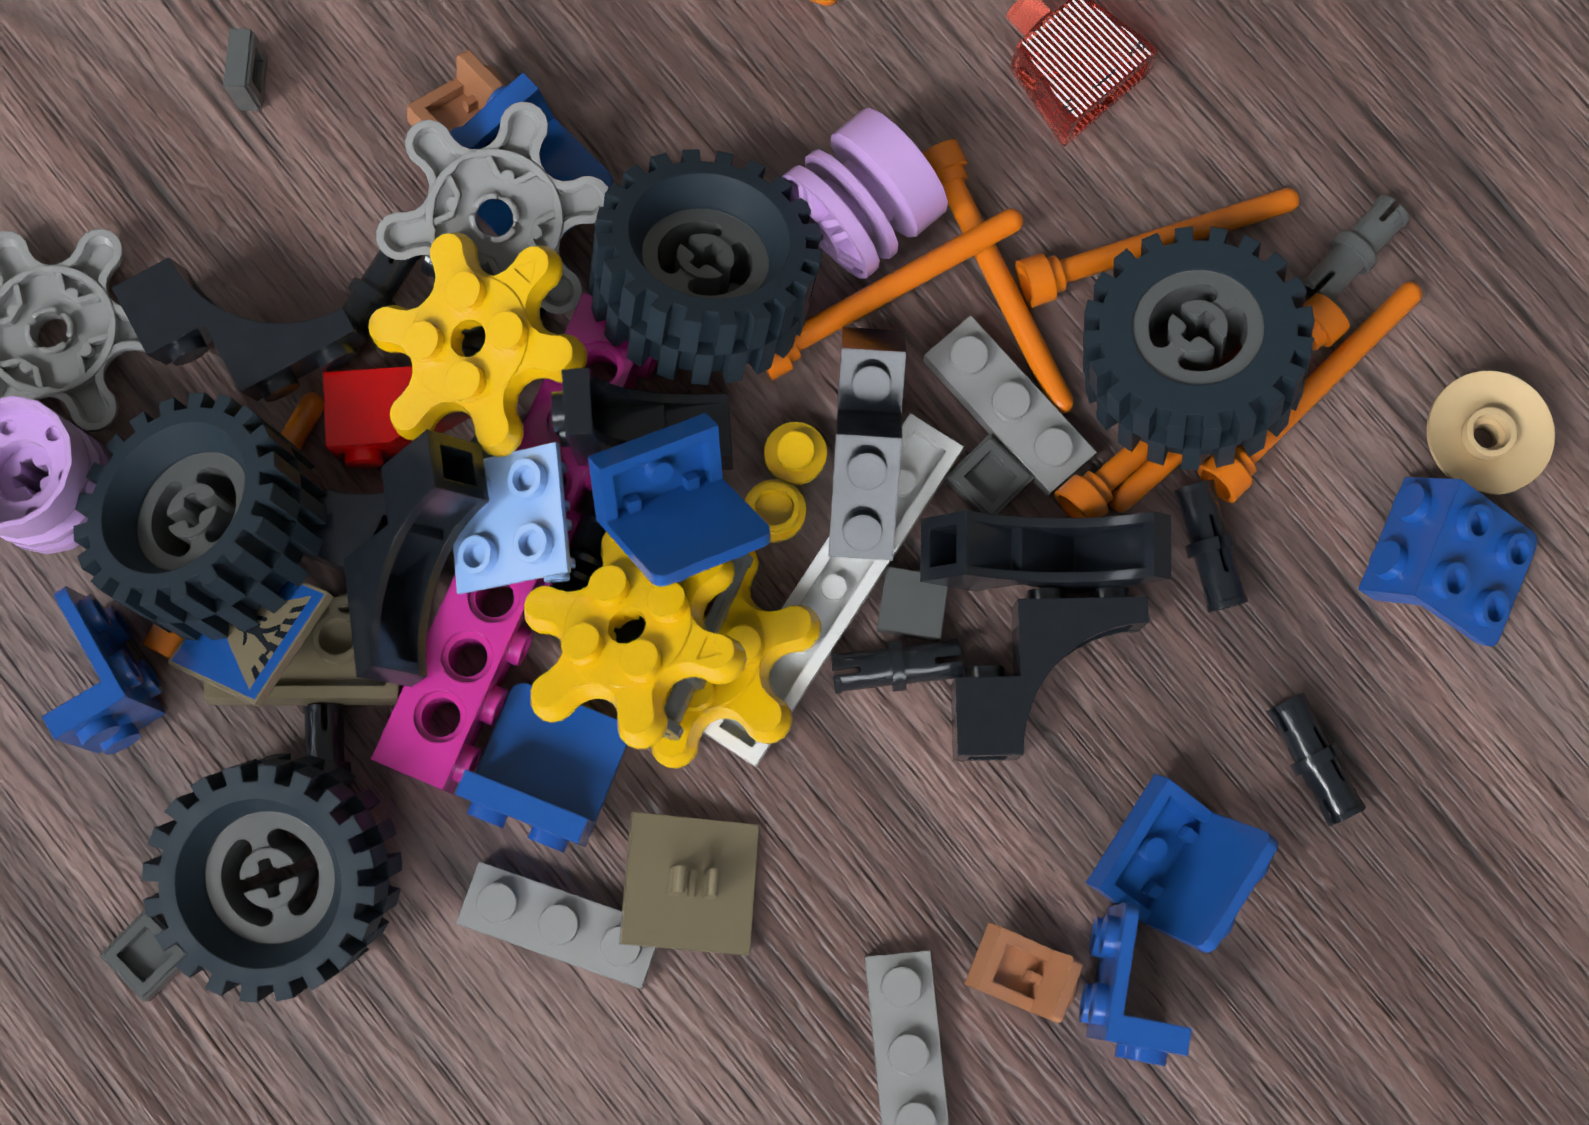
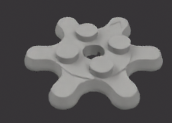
(504, 170)
(95, 326)

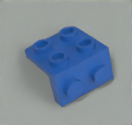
(559, 153)
(670, 503)
(1451, 556)
(126, 697)
(545, 771)
(1183, 865)
(1104, 1001)

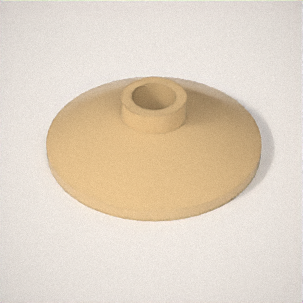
(1513, 417)

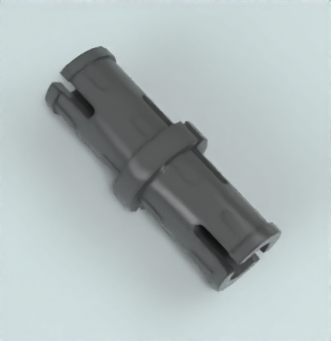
(1356, 249)

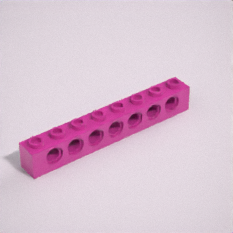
(461, 623)

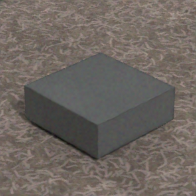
(245, 69)
(989, 478)
(911, 606)
(140, 959)

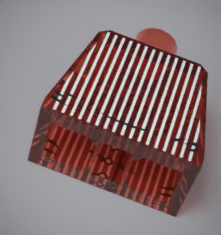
(1076, 61)

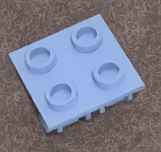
(521, 527)

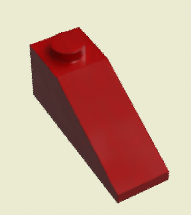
(359, 415)

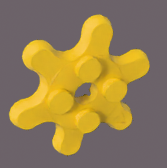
(513, 352)
(633, 673)
(748, 697)

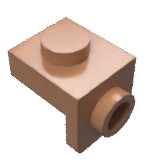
(459, 98)
(1025, 973)

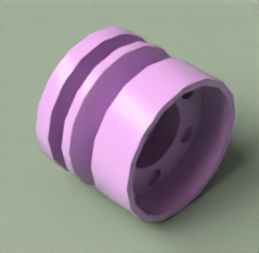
(868, 191)
(42, 475)

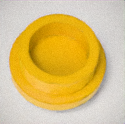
(795, 453)
(779, 506)

